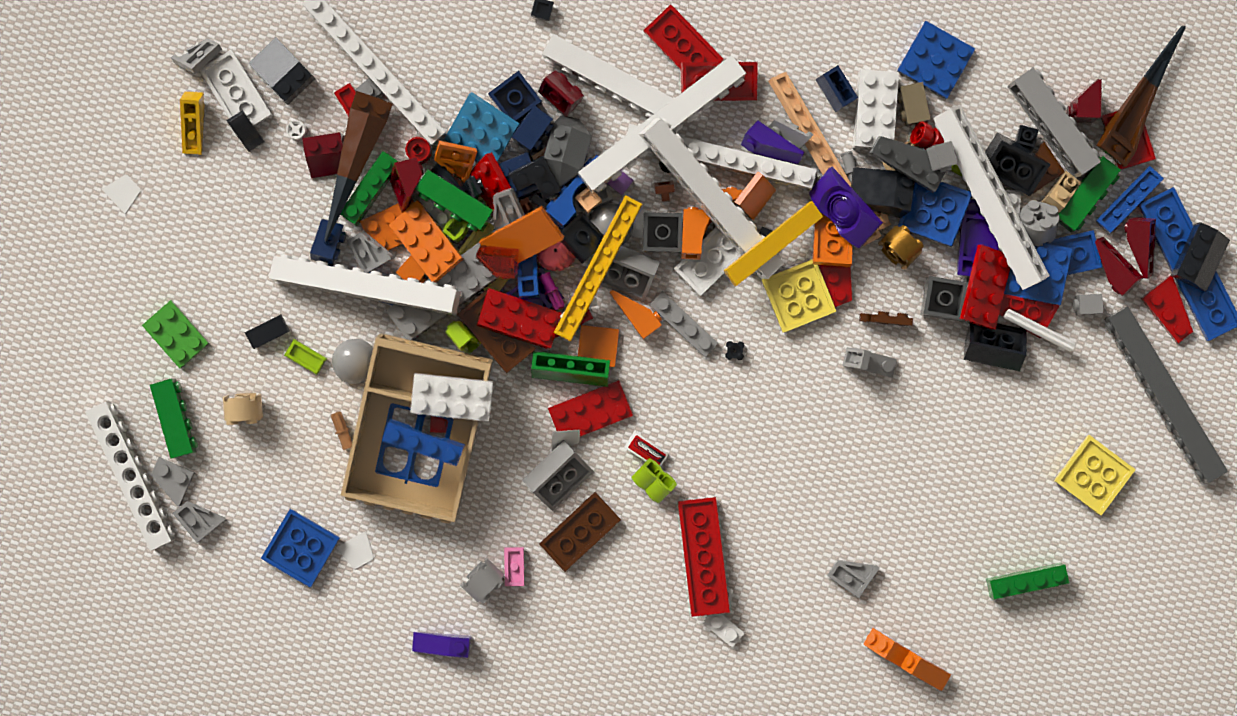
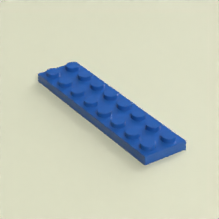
(1211, 308)

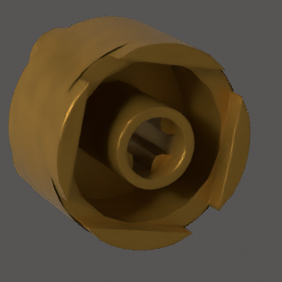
(901, 246)

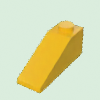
(192, 122)

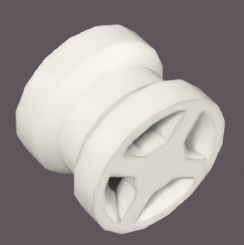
(294, 127)

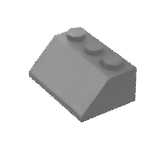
(631, 273)
(557, 475)

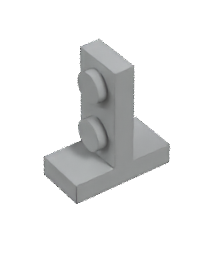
(869, 362)

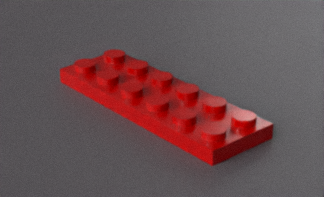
(703, 557)

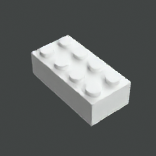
(875, 107)

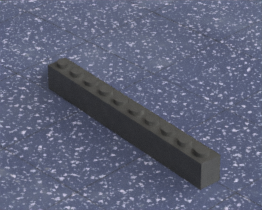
(1165, 395)

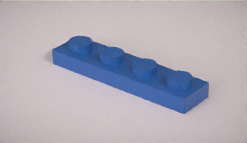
(1129, 200)

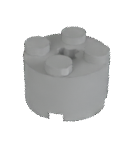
(1040, 221)
(483, 580)

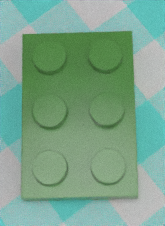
(175, 334)

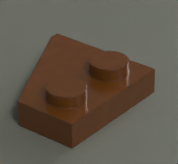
(1053, 171)

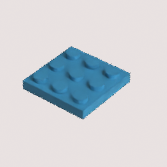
(482, 128)

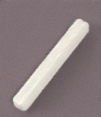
(1039, 330)

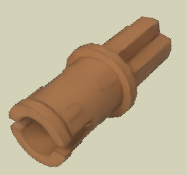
(341, 430)

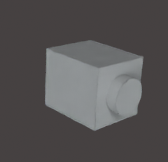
(942, 157)
(1088, 304)

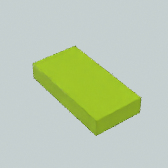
(305, 356)

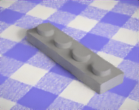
(683, 324)

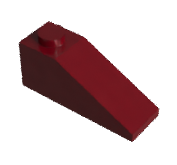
(1142, 243)
(1118, 270)

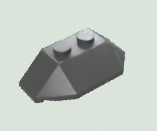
(567, 148)

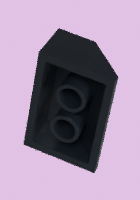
(1200, 256)
(999, 347)

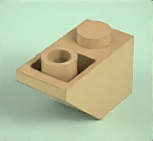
(1062, 191)

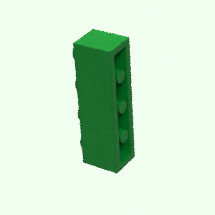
(369, 189)
(1088, 193)
(455, 201)
(570, 369)
(173, 418)
(1027, 581)

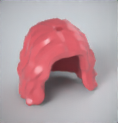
(556, 260)

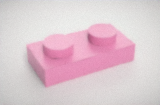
(514, 566)

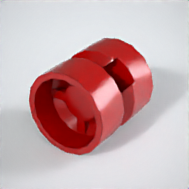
(925, 136)
(419, 148)

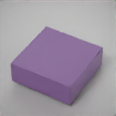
(621, 184)

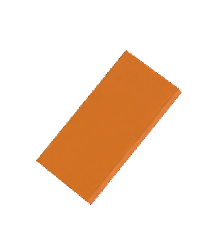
(527, 234)

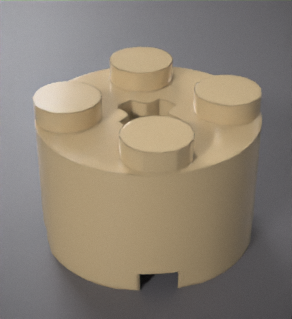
(243, 407)

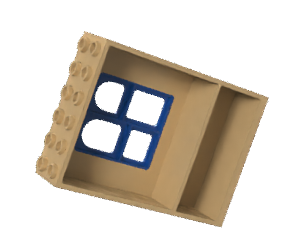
(391, 387)

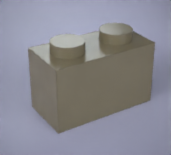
(913, 104)

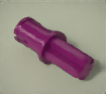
(552, 291)

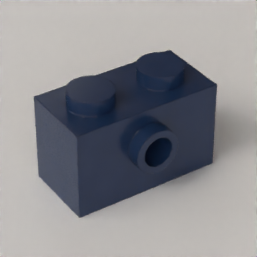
(836, 88)
(328, 250)

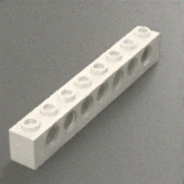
(104, 435)

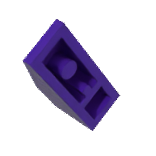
(767, 143)
(442, 644)

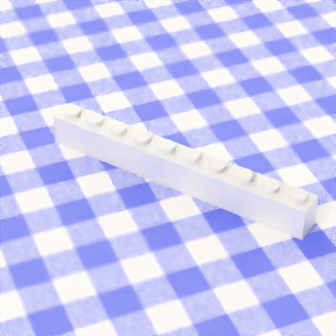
(376, 70)
(676, 112)
(749, 163)
(706, 191)
(991, 198)
(365, 285)

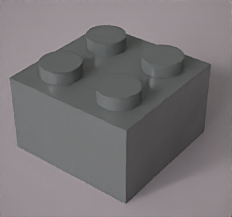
(662, 232)
(943, 298)

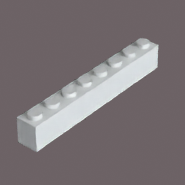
(604, 76)

